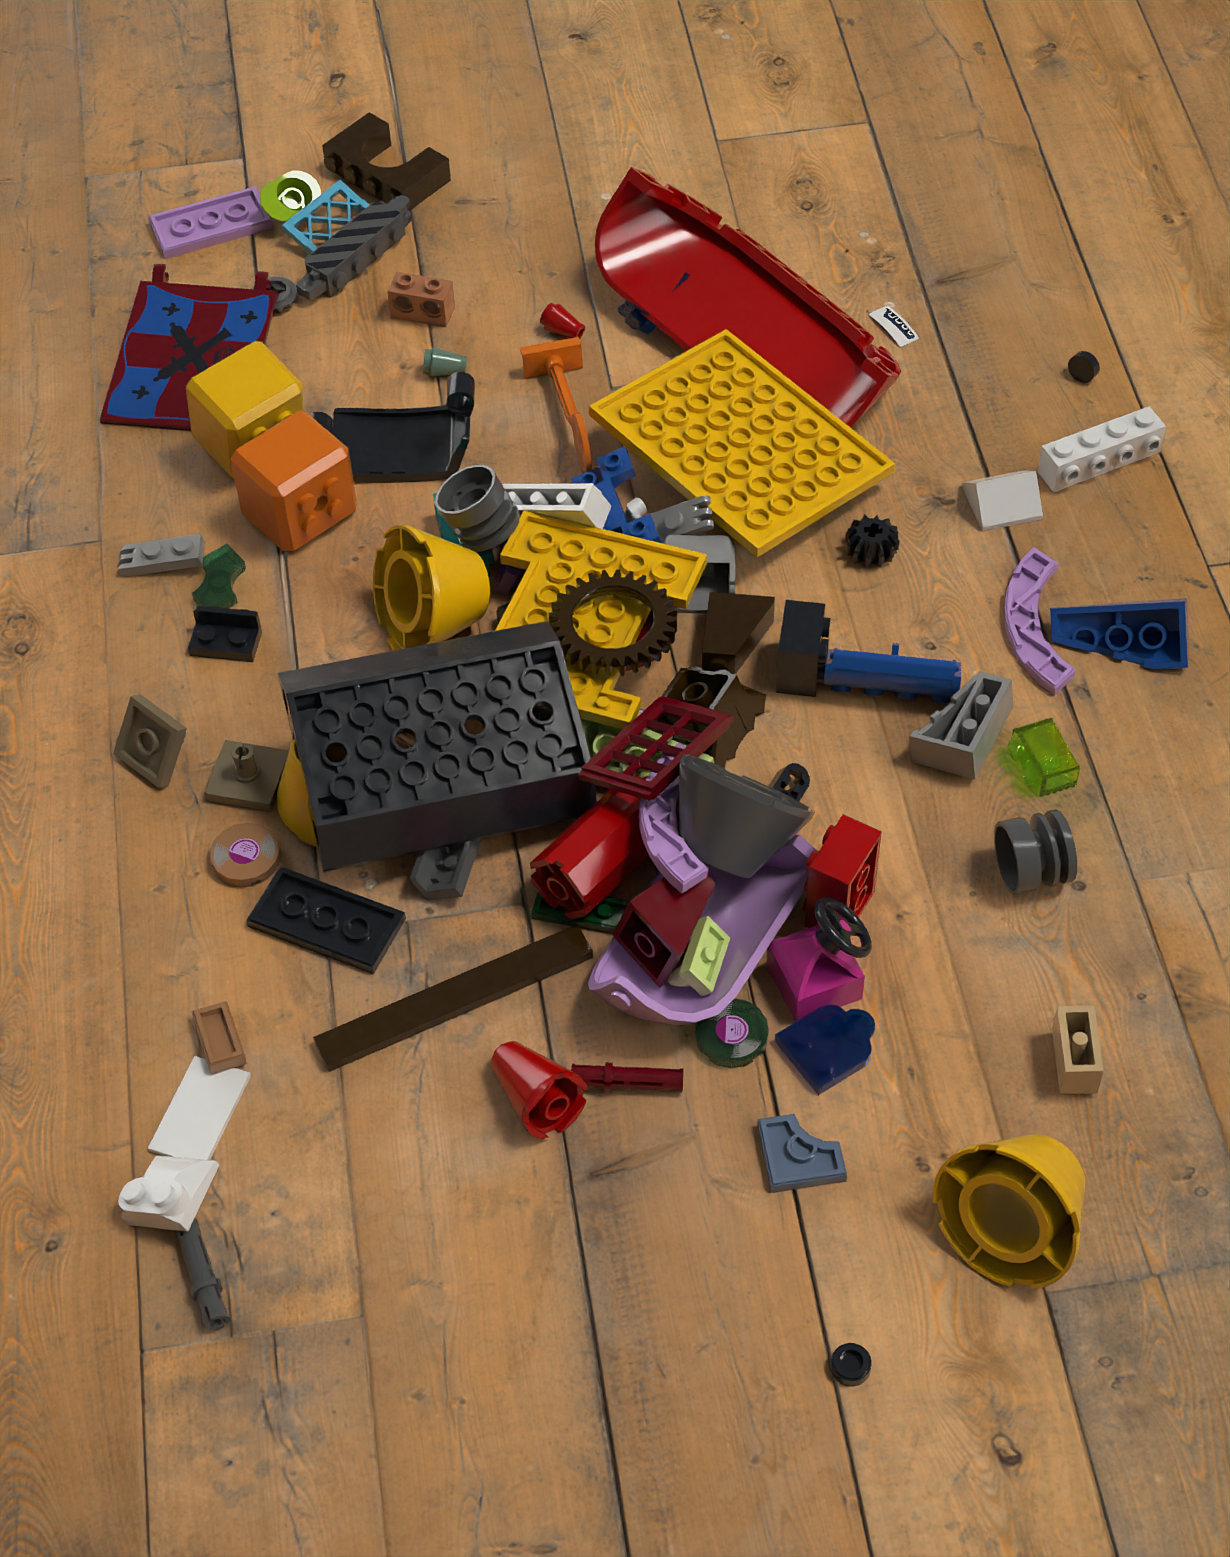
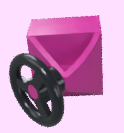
(820, 962)

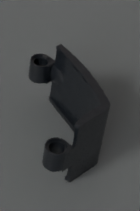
(406, 441)

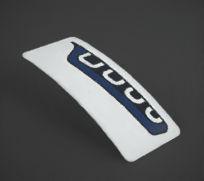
(895, 325)

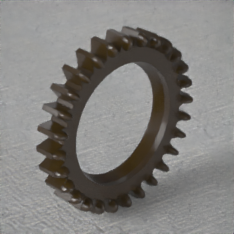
(652, 645)

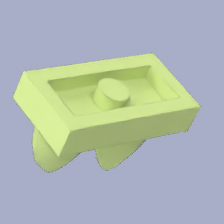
(702, 958)

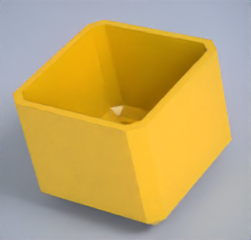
(241, 400)

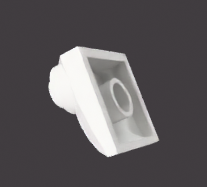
(167, 1193)

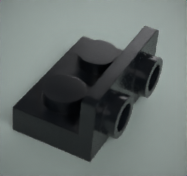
(225, 633)

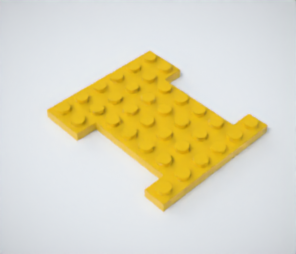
(559, 553)

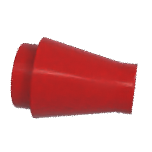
(560, 321)

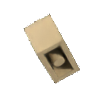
(1077, 1049)

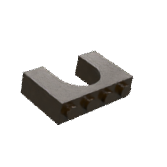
(358, 144)

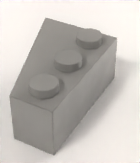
(966, 729)

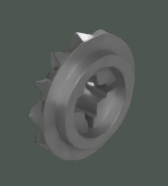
(286, 292)

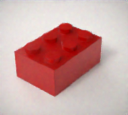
(843, 867)

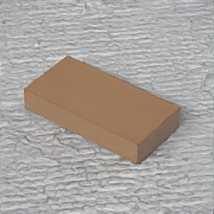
(218, 1037)

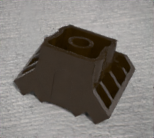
(718, 692)

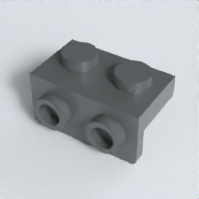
(444, 870)

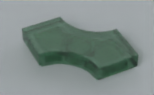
(221, 571)

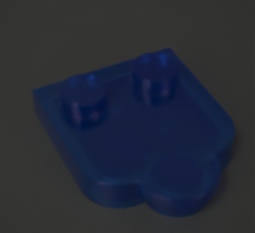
(828, 1045)

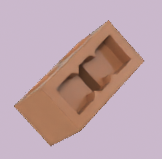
(421, 299)

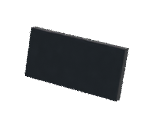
(326, 919)

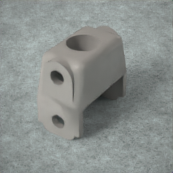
(719, 571)

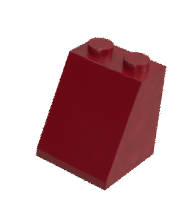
(660, 925)

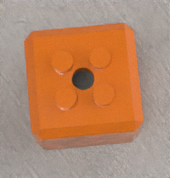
(294, 481)

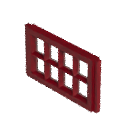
(596, 773)

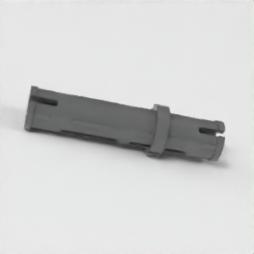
(205, 1286)

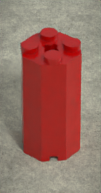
(591, 855)

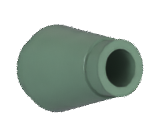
(442, 362)

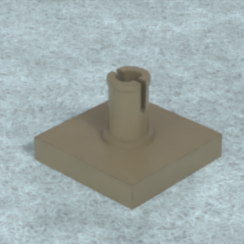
(149, 741)
(246, 776)

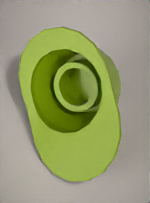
(288, 195)

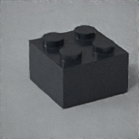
(802, 648)

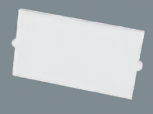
(199, 1112)

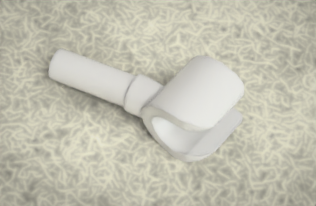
(635, 509)

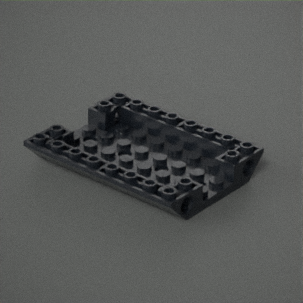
(450, 782)

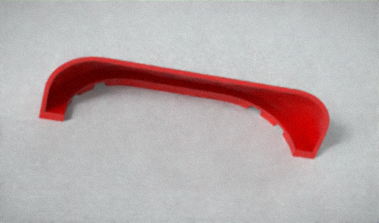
(737, 285)

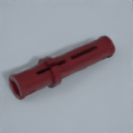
(632, 1078)

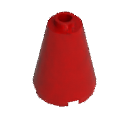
(539, 1089)

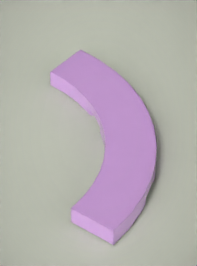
(1024, 626)
(662, 838)

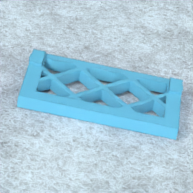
(304, 239)

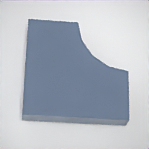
(797, 1158)

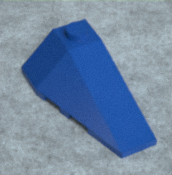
(1138, 631)

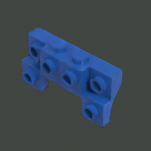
(612, 471)

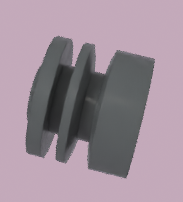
(477, 508)
(1035, 851)

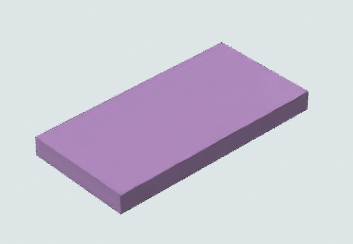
(210, 222)

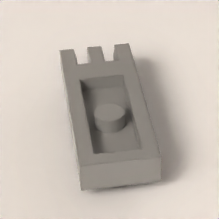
(684, 518)
(161, 555)

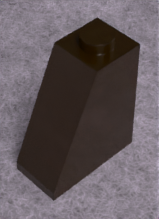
(734, 629)

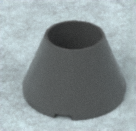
(734, 818)

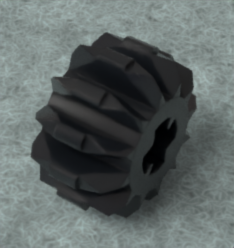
(872, 540)

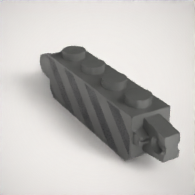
(354, 247)

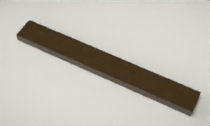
(452, 997)

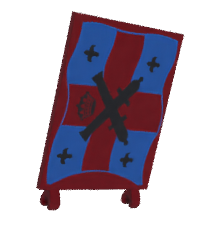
(175, 336)

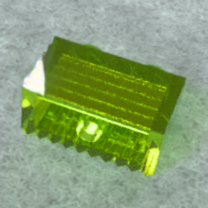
(1044, 757)

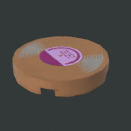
(245, 854)

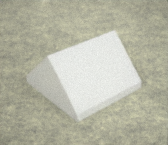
(1004, 499)

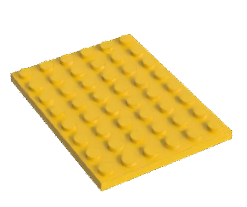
(744, 436)

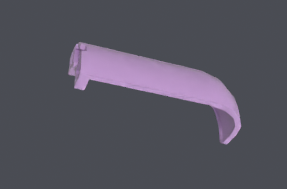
(744, 909)

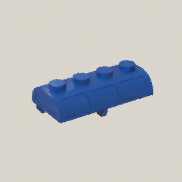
(892, 673)

